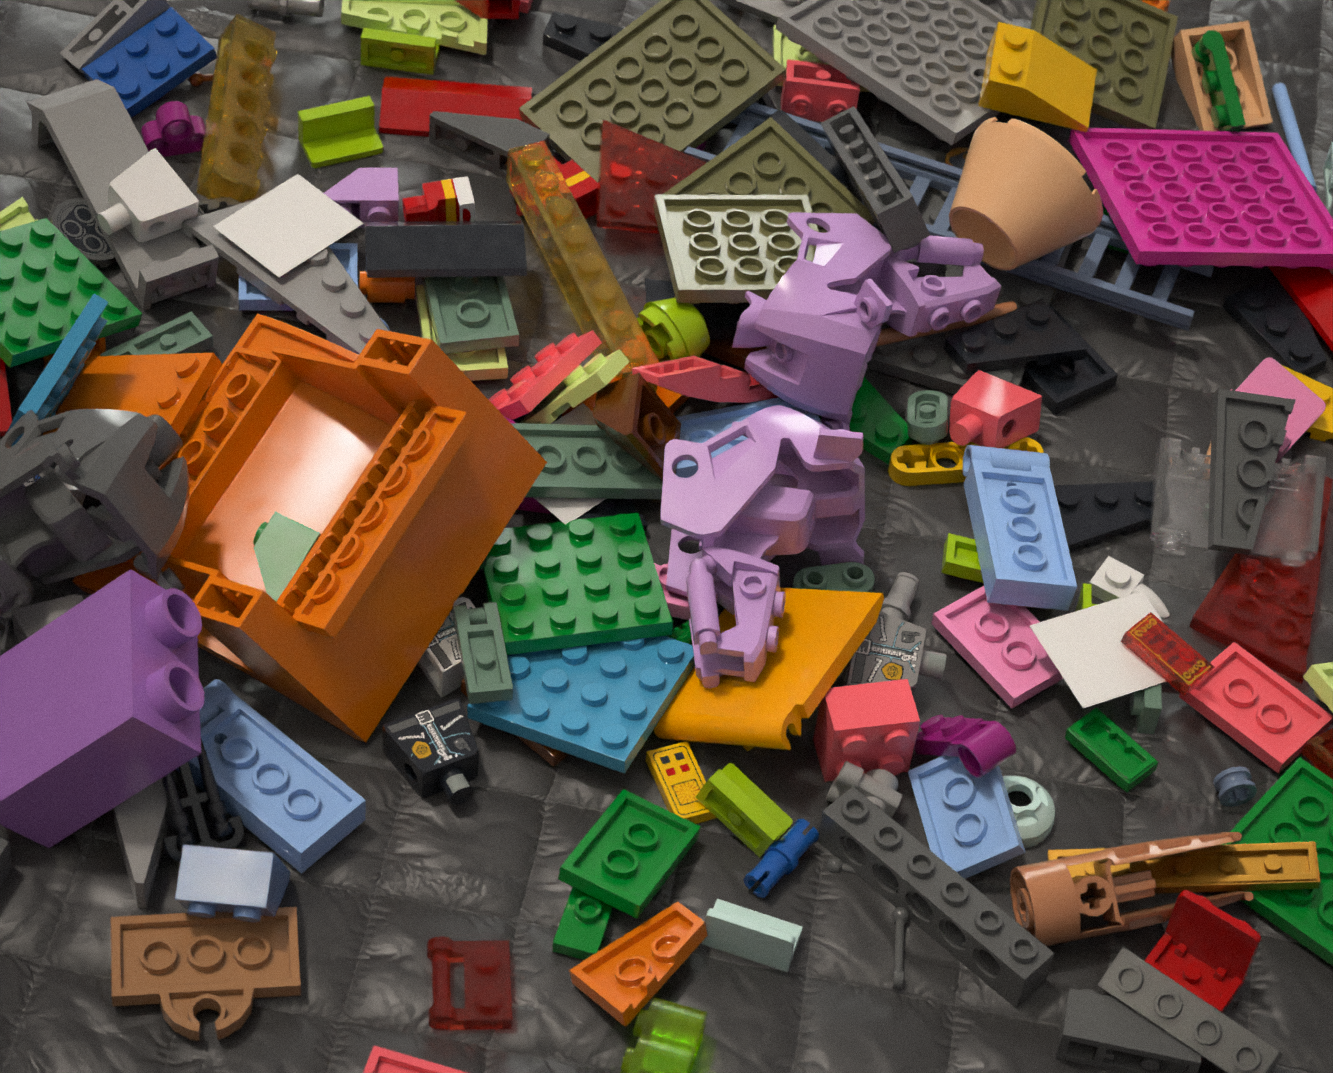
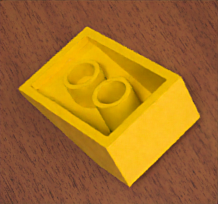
(1036, 79)

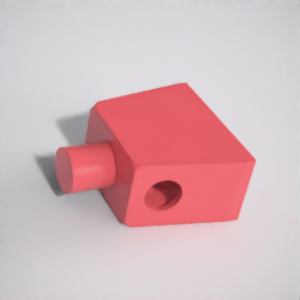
(993, 412)

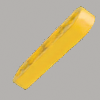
(934, 473)

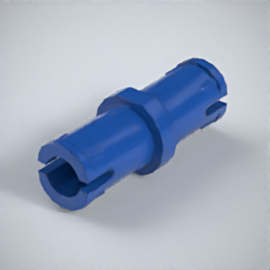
(781, 858)

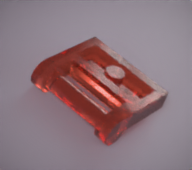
(485, 984)

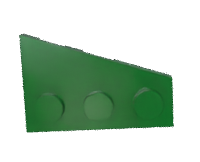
(879, 423)

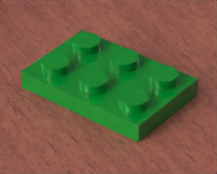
(629, 853)

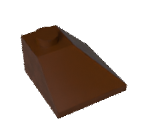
(637, 421)

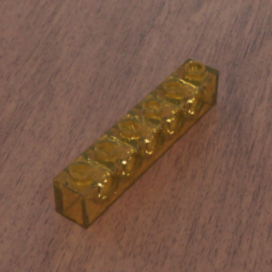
(237, 111)

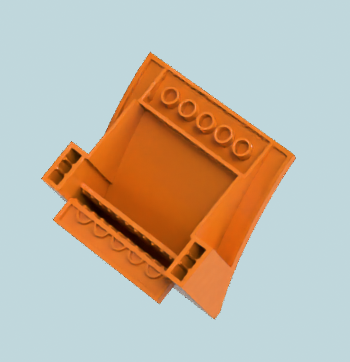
(380, 457)

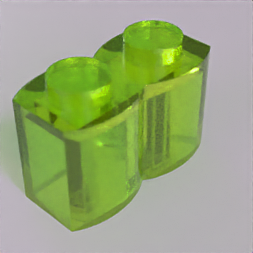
(667, 1039)

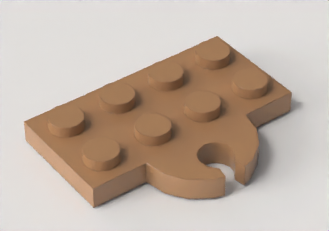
(203, 965)

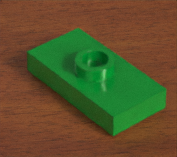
(1111, 749)
(582, 925)

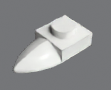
(1119, 580)

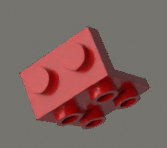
(1205, 950)

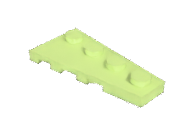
(443, 19)

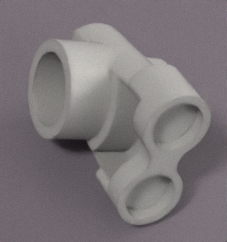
(875, 785)

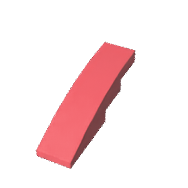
(705, 380)

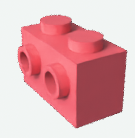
(816, 91)

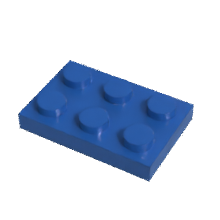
(152, 61)

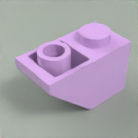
(369, 194)

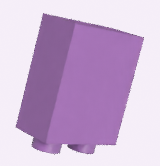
(98, 707)

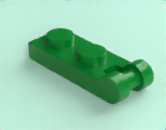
(1219, 82)

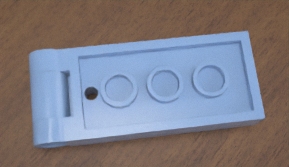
(1018, 528)
(273, 781)

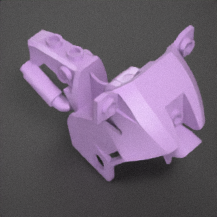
(826, 336)
(760, 499)

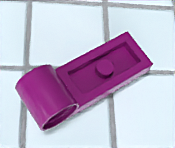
(976, 742)

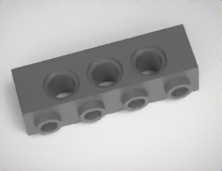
(1187, 1016)

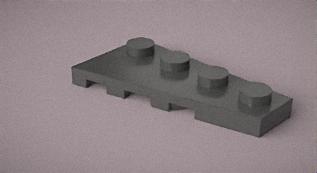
(1243, 456)

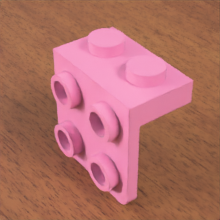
(1274, 380)

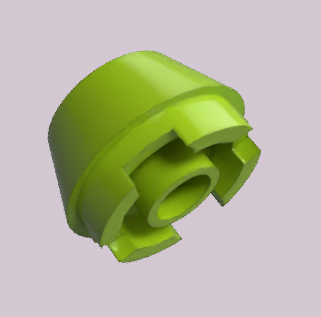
(674, 329)

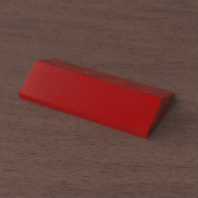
(409, 102)
(1313, 294)

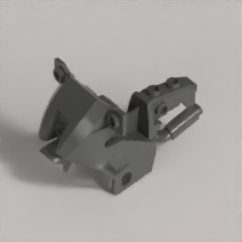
(106, 457)

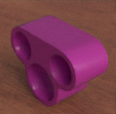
(174, 130)

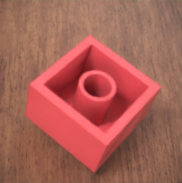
(868, 727)

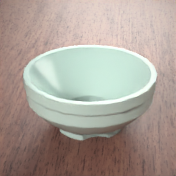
(1035, 819)

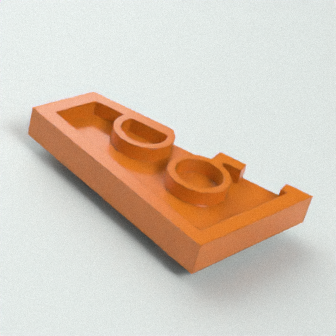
(640, 962)

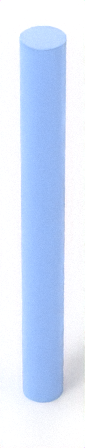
(1292, 131)

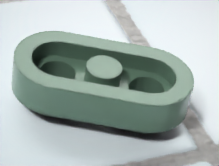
(927, 416)
(838, 577)

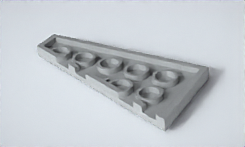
(315, 289)

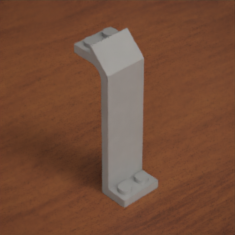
(97, 146)

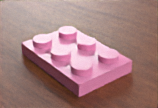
(998, 645)

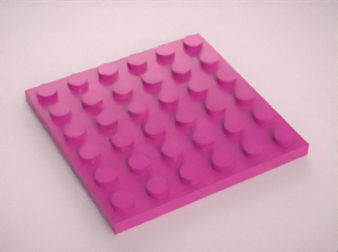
(1207, 197)

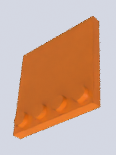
(144, 384)

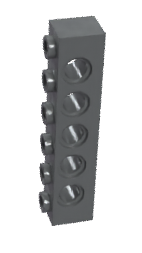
(875, 180)
(935, 897)

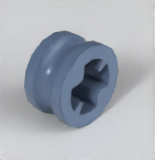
(1234, 786)

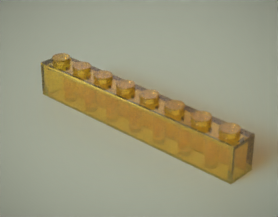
(575, 256)

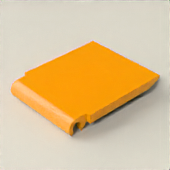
(813, 647)

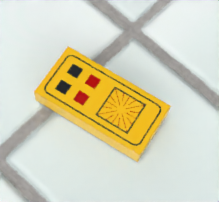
(679, 781)

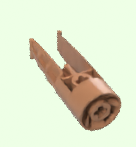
(1050, 902)

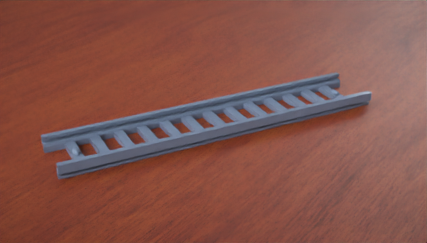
(945, 177)

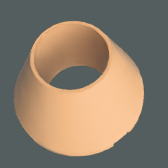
(1021, 195)

